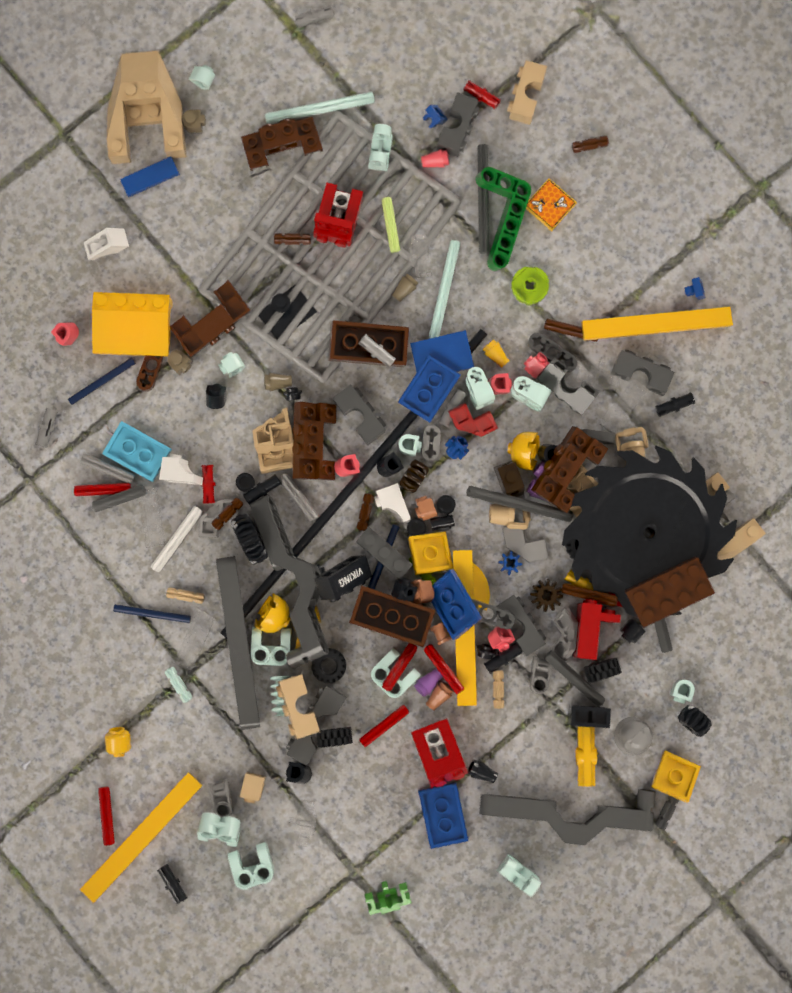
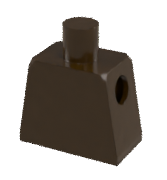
(510, 479)

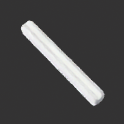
(176, 539)

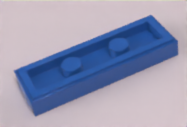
(149, 176)

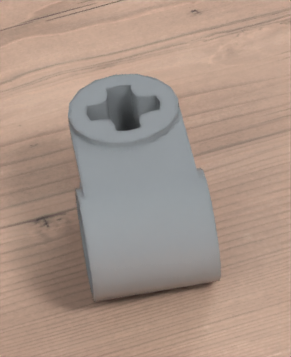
(540, 673)
(221, 797)

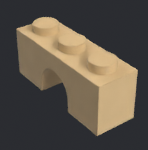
(530, 77)
(290, 690)

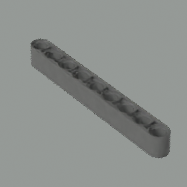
(238, 643)

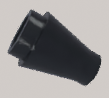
(481, 771)

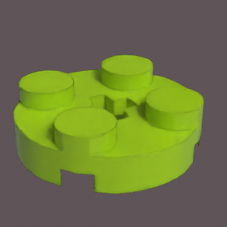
(526, 295)

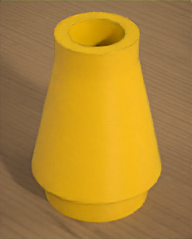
(495, 353)

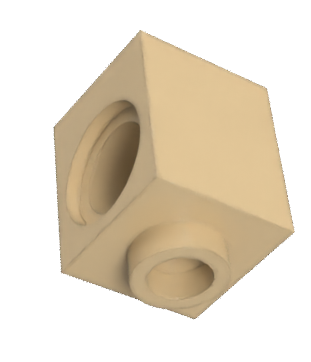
(252, 787)

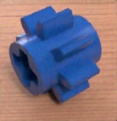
(457, 447)
(515, 564)

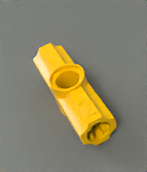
(586, 756)

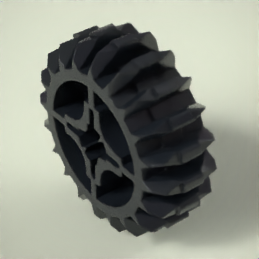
(249, 538)

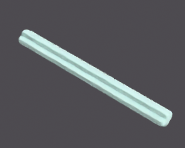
(319, 108)
(444, 289)

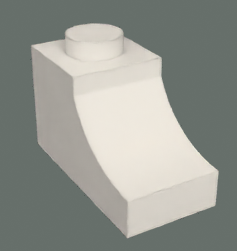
(105, 243)
(177, 471)
(392, 499)

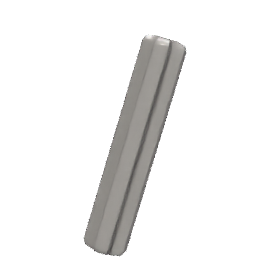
(107, 468)
(298, 497)

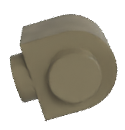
(193, 121)
(179, 361)

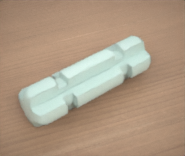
(178, 684)

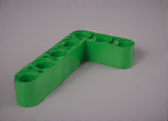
(508, 214)

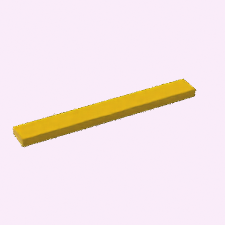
(656, 323)
(466, 643)
(141, 837)

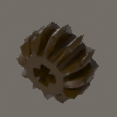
(414, 476)
(552, 599)

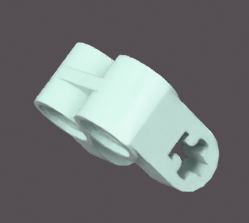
(380, 147)
(480, 392)
(532, 395)
(256, 644)
(407, 681)
(225, 828)
(253, 871)
(519, 875)

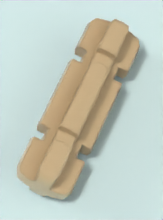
(185, 595)
(498, 689)

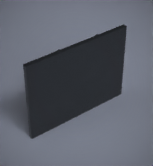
(288, 316)

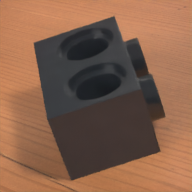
(589, 716)

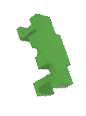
(389, 903)

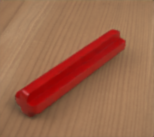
(100, 489)
(399, 667)
(444, 669)
(384, 725)
(106, 816)

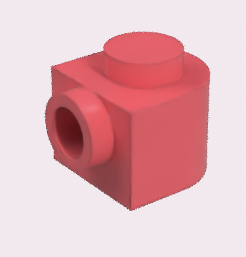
(65, 333)
(536, 365)
(500, 383)
(347, 466)
(501, 638)

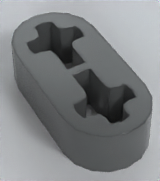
(601, 436)

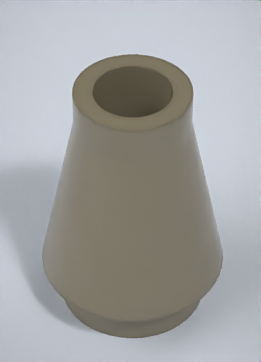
(405, 287)
(277, 381)

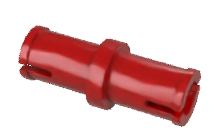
(482, 94)
(208, 484)

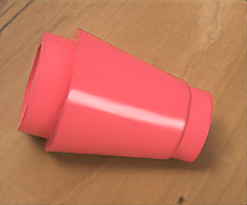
(436, 159)

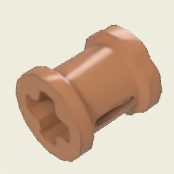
(441, 633)

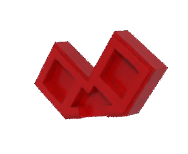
(478, 426)

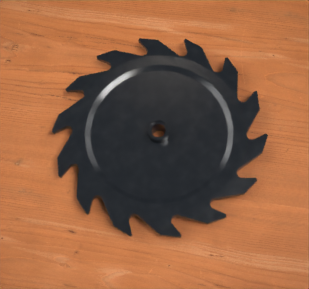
(643, 497)

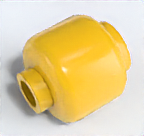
(117, 741)

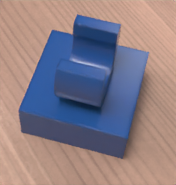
(436, 115)
(697, 289)

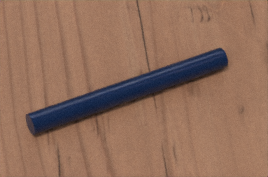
(101, 381)
(379, 567)
(152, 613)

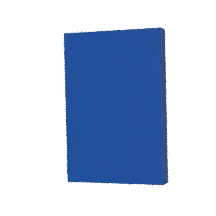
(449, 349)
(429, 388)
(454, 605)
(443, 815)

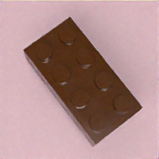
(346, 336)
(669, 591)
(392, 616)

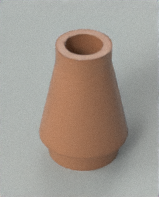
(440, 694)

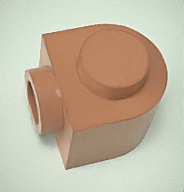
(425, 508)
(424, 592)

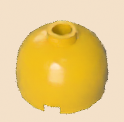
(524, 450)
(273, 615)

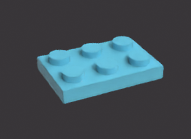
(136, 451)

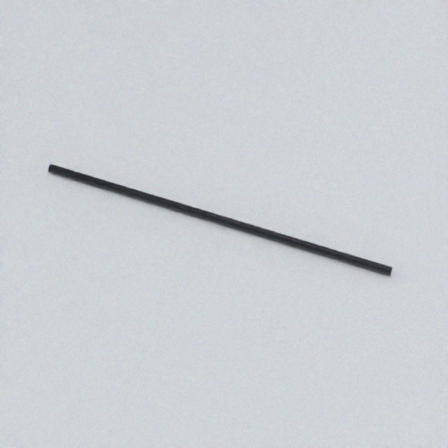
(342, 497)

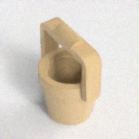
(637, 446)
(505, 516)

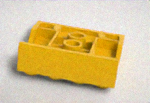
(131, 324)

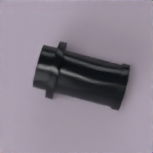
(442, 522)

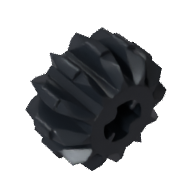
(694, 720)

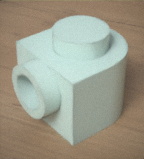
(202, 76)
(231, 364)
(409, 445)
(682, 691)

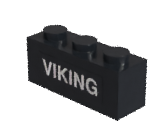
(343, 578)

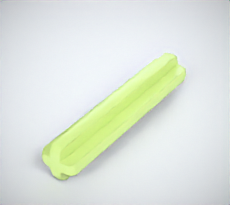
(390, 224)

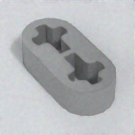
(436, 443)

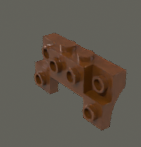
(279, 138)
(214, 323)
(308, 441)
(564, 465)

